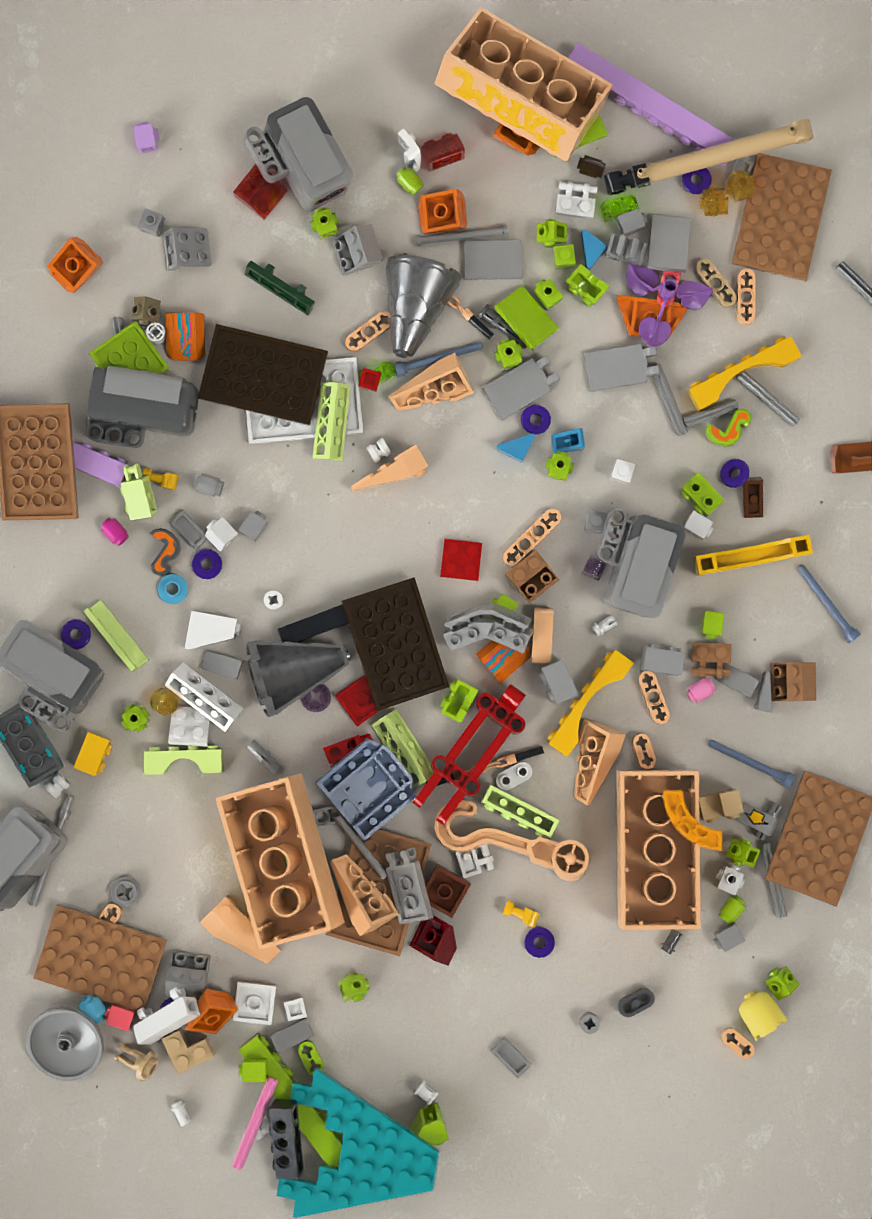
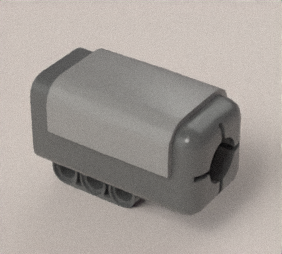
(139, 402)

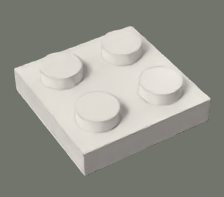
(188, 727)
(255, 1003)

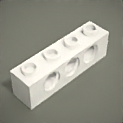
(204, 697)

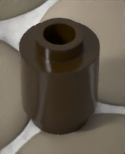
(591, 166)

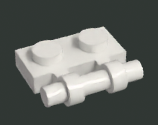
(576, 206)
(471, 864)

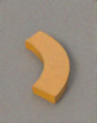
(687, 825)

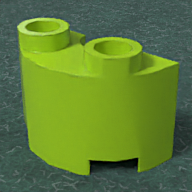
(586, 286)
(459, 700)

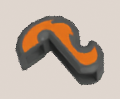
(168, 553)

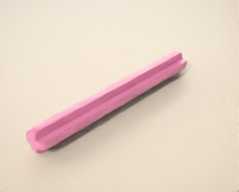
(255, 1123)

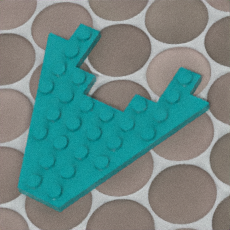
(376, 1158)

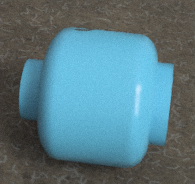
(93, 1007)

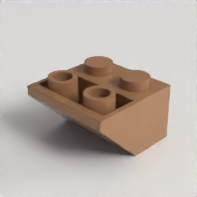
(532, 576)
(793, 681)

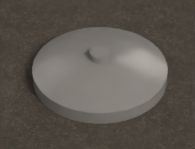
(65, 1043)

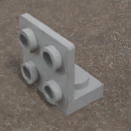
(187, 248)

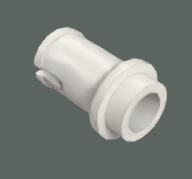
(604, 626)
(180, 1112)

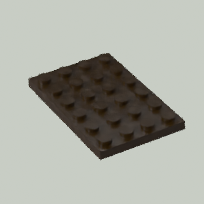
(262, 374)
(395, 644)

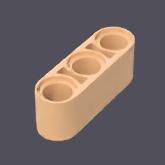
(542, 635)

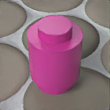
(114, 531)

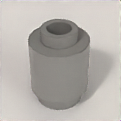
(209, 485)

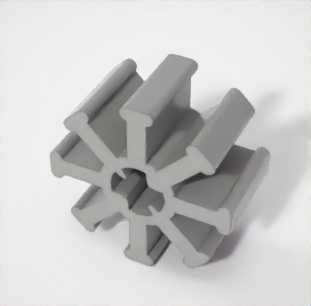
(626, 249)

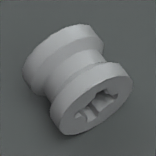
(587, 1020)

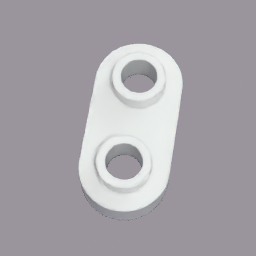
(514, 776)

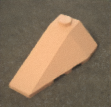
(598, 752)
(363, 901)

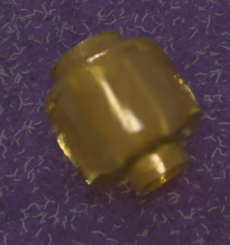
(164, 701)

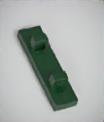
(293, 296)

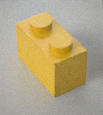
(93, 754)

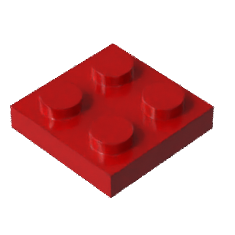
(461, 559)

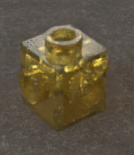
(744, 190)
(714, 201)

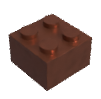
(446, 890)

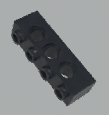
(292, 1165)

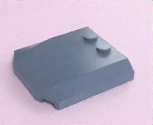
(368, 787)

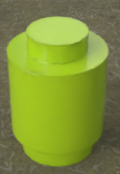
(409, 180)
(732, 909)

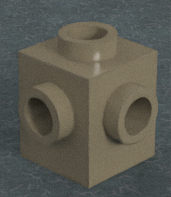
(145, 310)

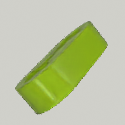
(315, 1056)

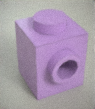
(145, 137)

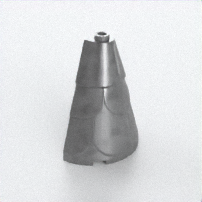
(416, 299)
(291, 670)

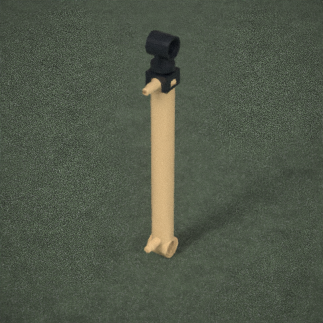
(644, 174)

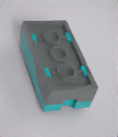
(28, 745)

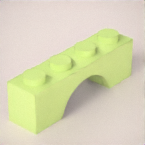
(159, 761)

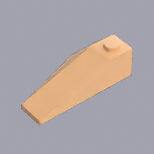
(439, 382)
(405, 466)
(235, 928)

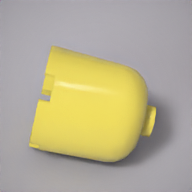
(761, 1013)

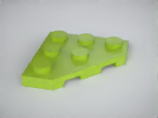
(129, 350)

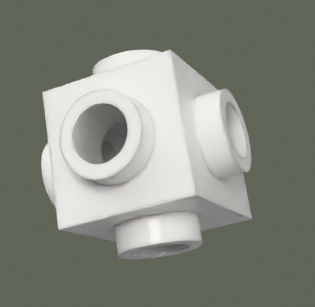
(733, 885)

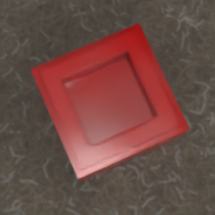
(369, 379)

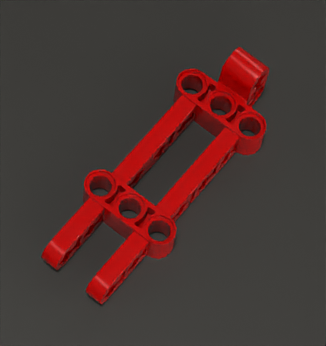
(508, 702)

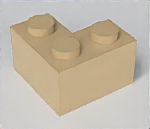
(721, 803)
(184, 1054)

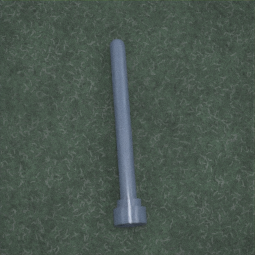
(403, 368)
(850, 633)
(784, 778)

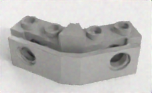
(507, 629)

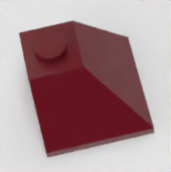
(435, 940)

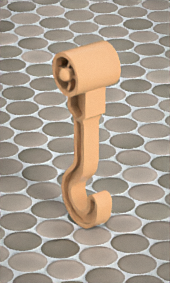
(566, 858)

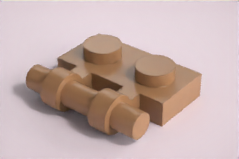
(711, 653)

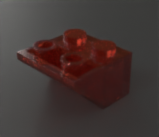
(258, 193)

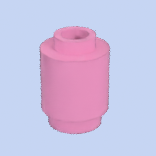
(701, 690)

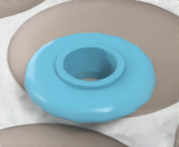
(182, 589)

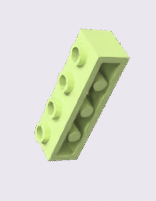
(519, 810)

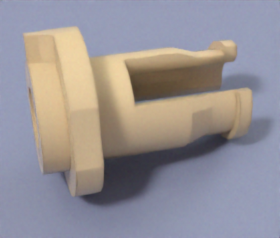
(144, 1065)

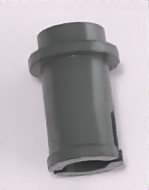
(671, 941)

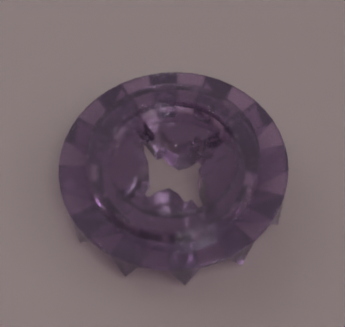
(315, 706)

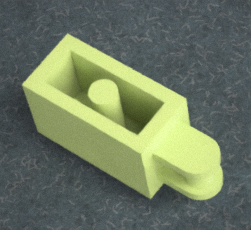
(137, 493)

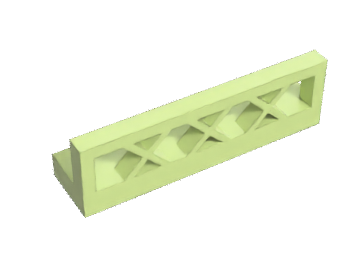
(334, 421)
(116, 636)
(406, 746)

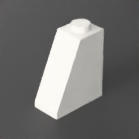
(210, 629)

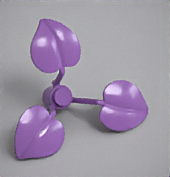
(692, 296)

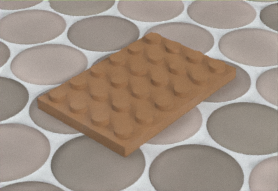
(782, 217)
(37, 462)
(820, 838)
(392, 934)
(100, 958)

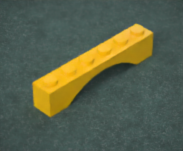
(778, 355)
(753, 555)
(566, 736)

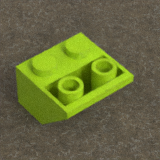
(430, 1125)

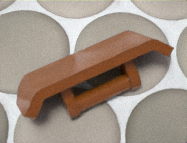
(851, 457)

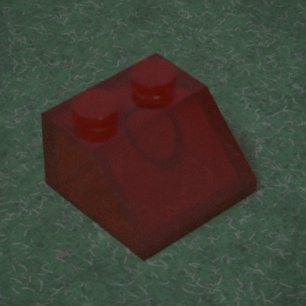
(443, 151)

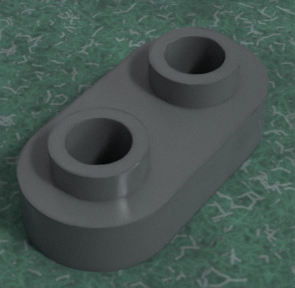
(636, 1003)

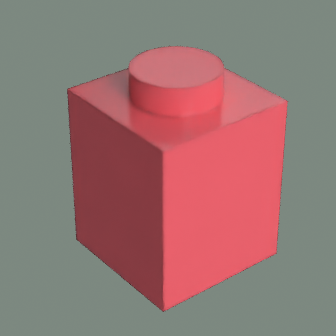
(120, 1017)

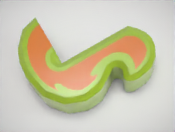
(733, 431)

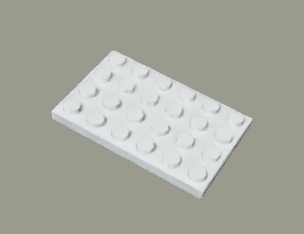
(271, 429)

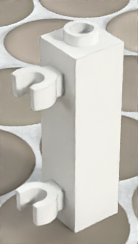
(167, 1019)

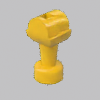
(166, 481)
(527, 915)

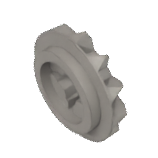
(117, 888)

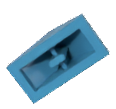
(592, 248)
(568, 441)
(517, 448)

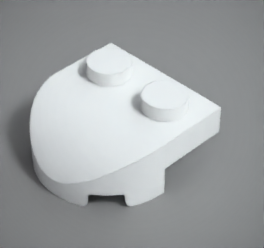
(412, 153)

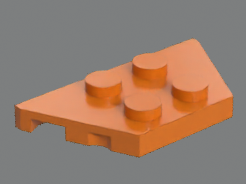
(636, 309)

